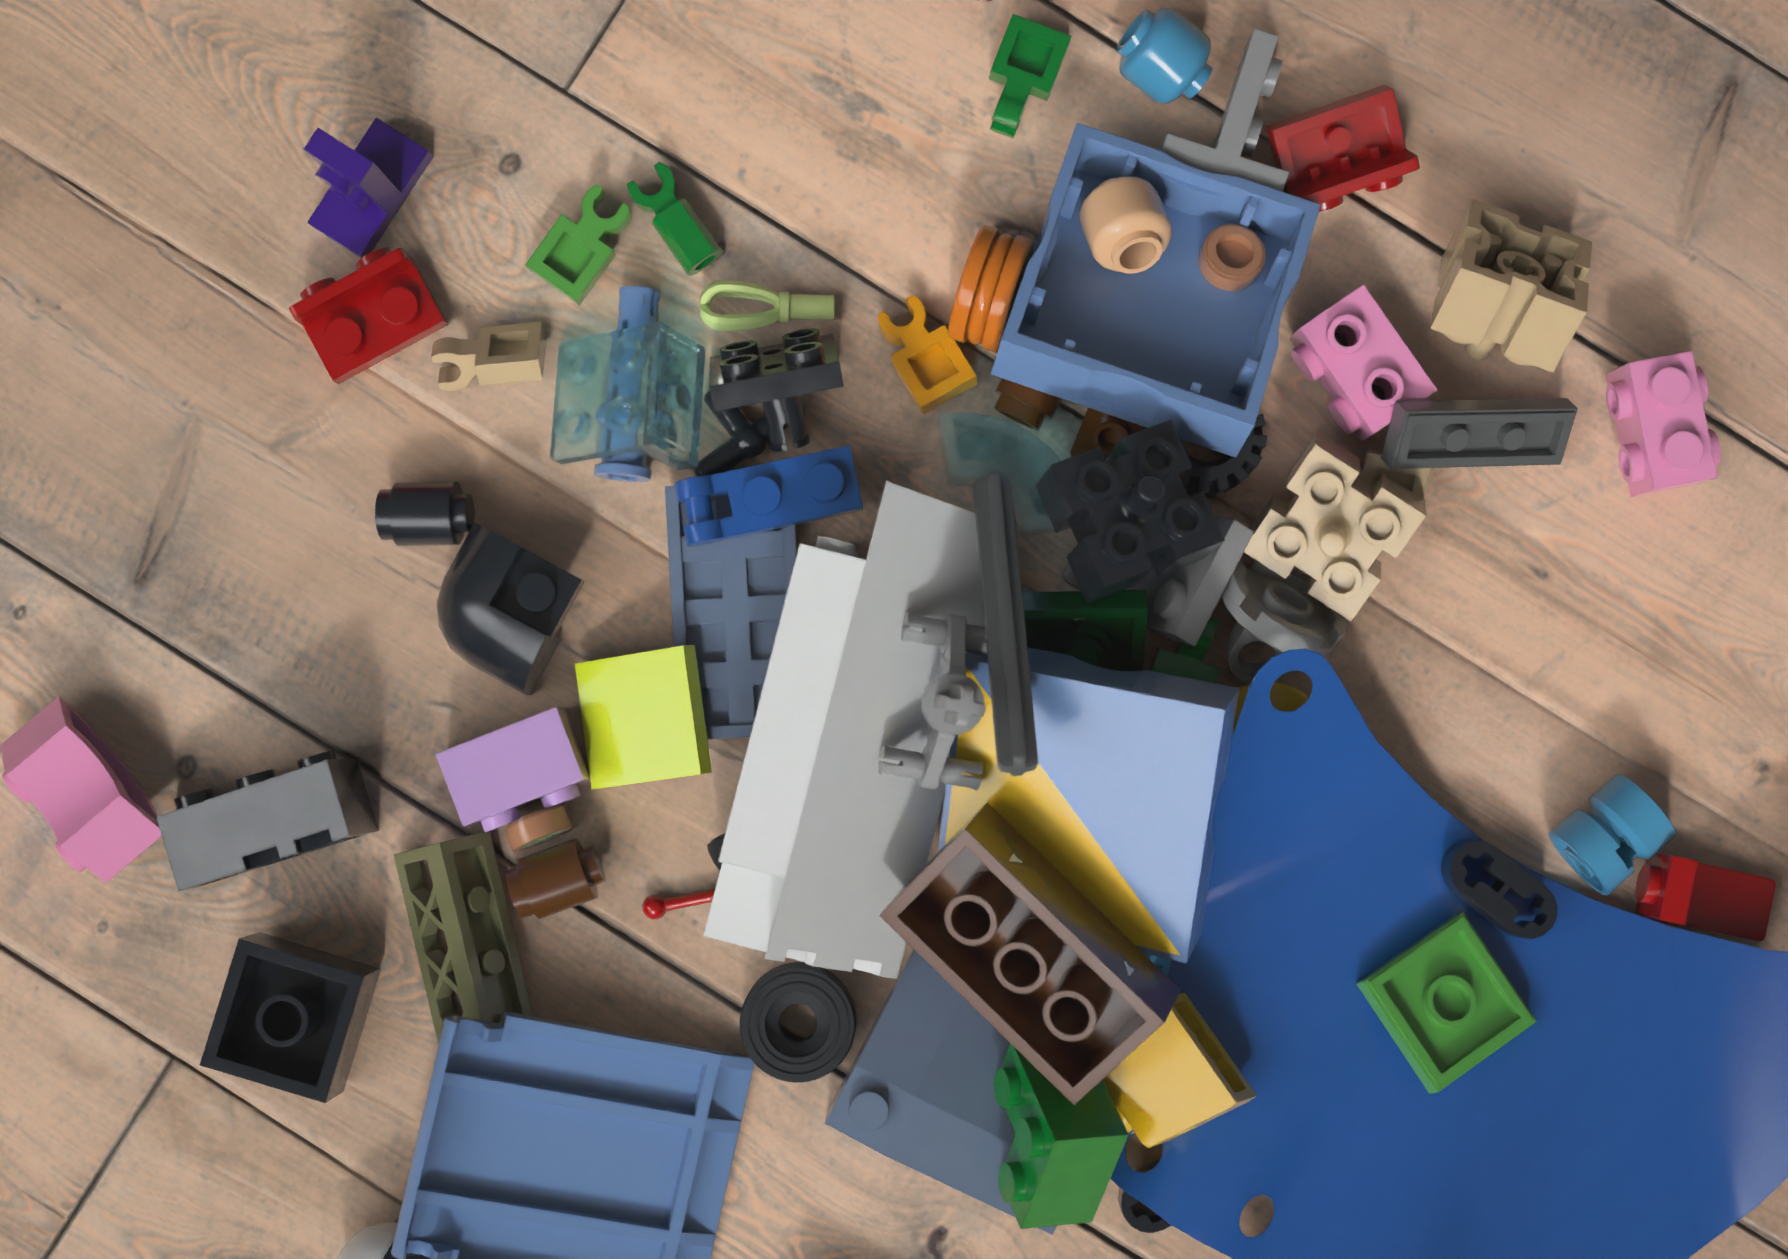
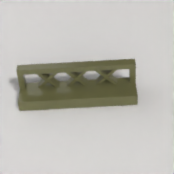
(477, 926)

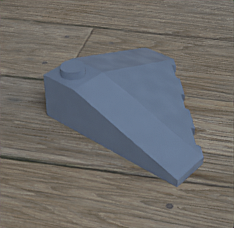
(928, 1087)

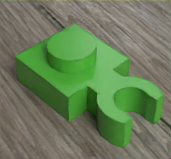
(573, 253)

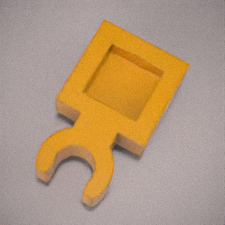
(928, 362)

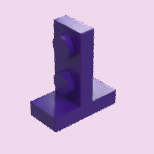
(364, 184)

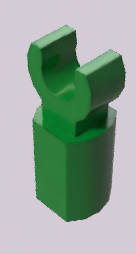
(678, 223)

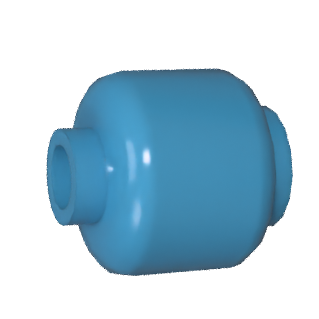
(1165, 55)

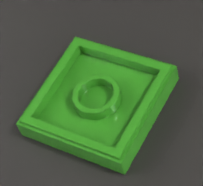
(1446, 1003)

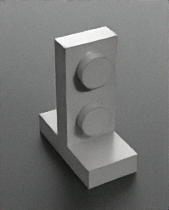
(1238, 127)

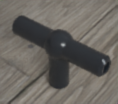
(746, 442)

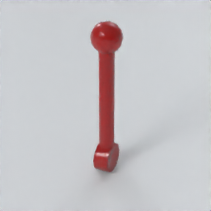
(656, 906)

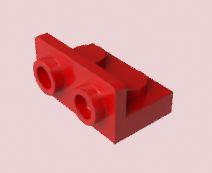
(368, 313)

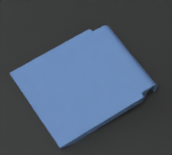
(570, 1144)

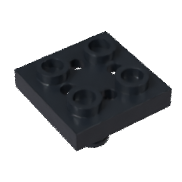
(776, 379)

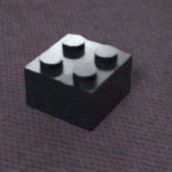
(290, 1017)

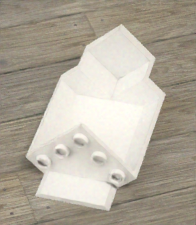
(813, 825)

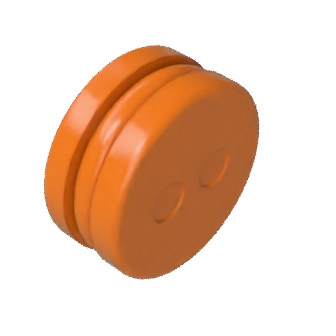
(989, 287)

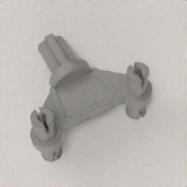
(949, 705)

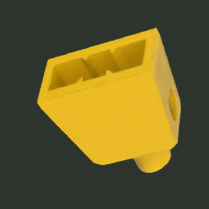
(1176, 1079)

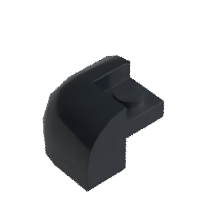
(504, 608)

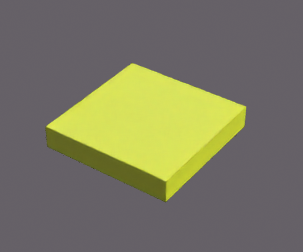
(643, 717)

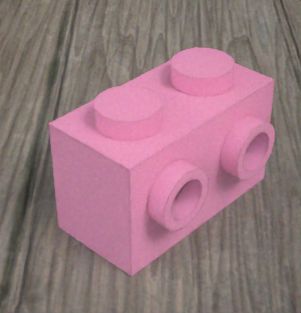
(1369, 359)
(1662, 424)

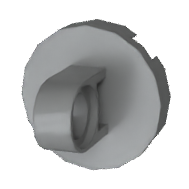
(1277, 614)

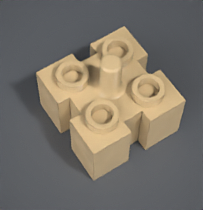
(1511, 287)
(1335, 526)

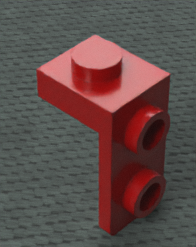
(1704, 896)

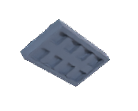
(729, 607)

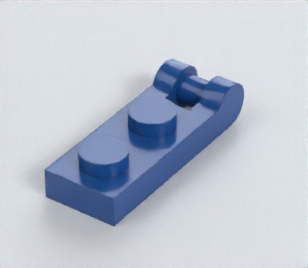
(771, 495)

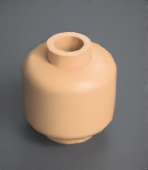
(1125, 224)

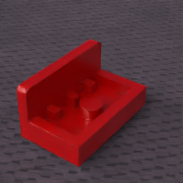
(1343, 148)

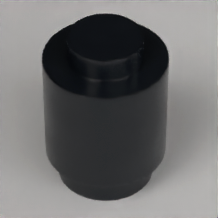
(424, 513)

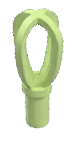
(785, 308)

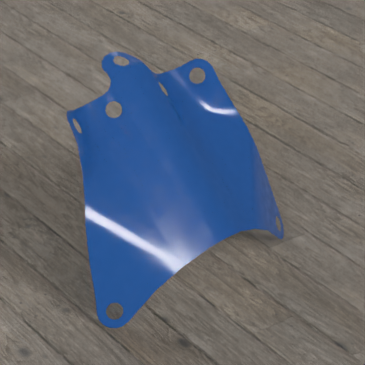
(1603, 1131)

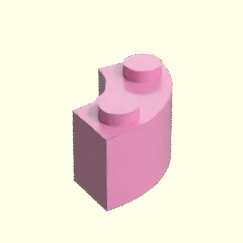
(80, 790)

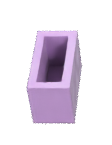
(514, 768)

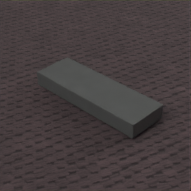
(1478, 433)

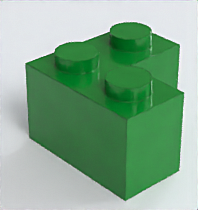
(1059, 1148)

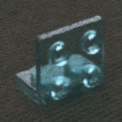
(628, 396)

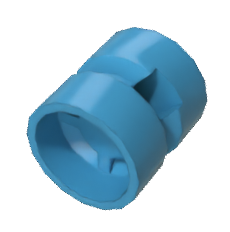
(1612, 834)

